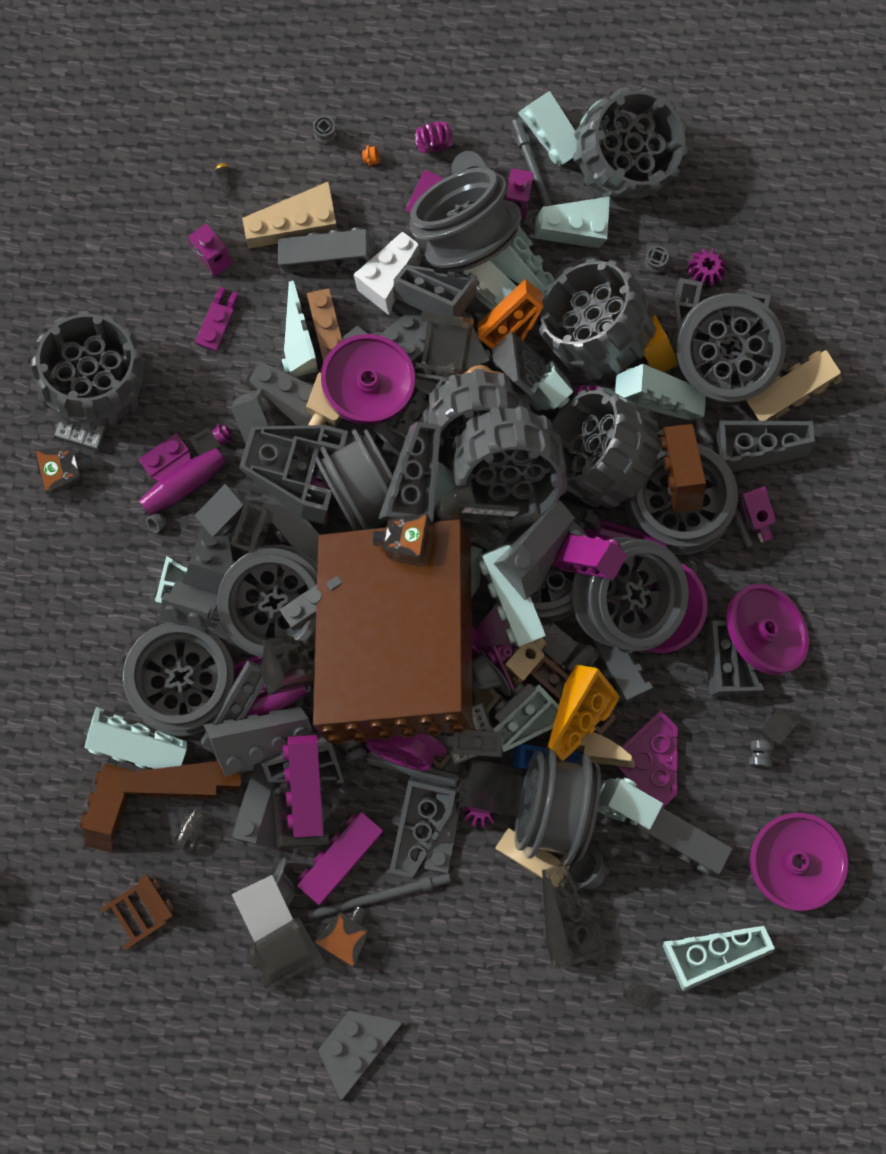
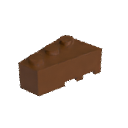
(684, 468)
(104, 809)

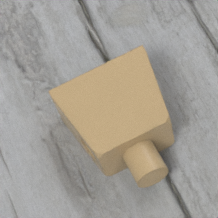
(319, 408)
(524, 660)

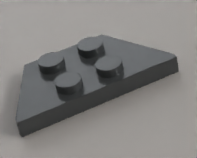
(354, 1047)

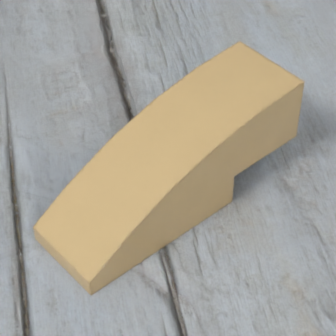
(604, 751)
(539, 862)

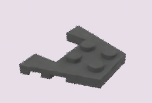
(407, 331)

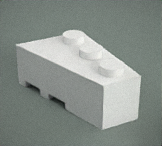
(377, 275)

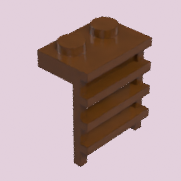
(157, 906)

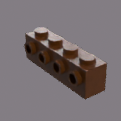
(552, 680)

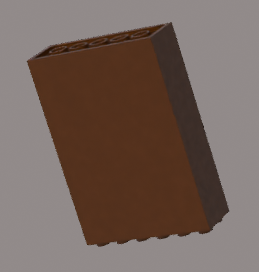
(393, 638)

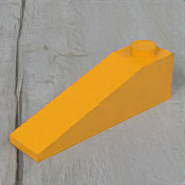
(583, 703)

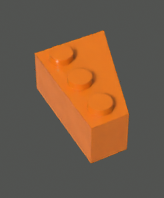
(513, 314)

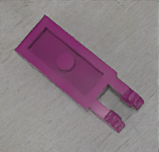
(216, 321)

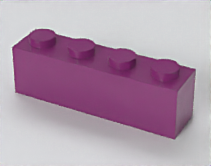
(590, 556)
(305, 786)
(340, 858)

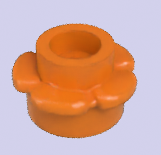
(371, 155)

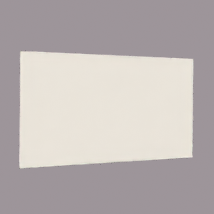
(262, 907)

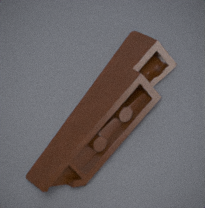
(182, 781)

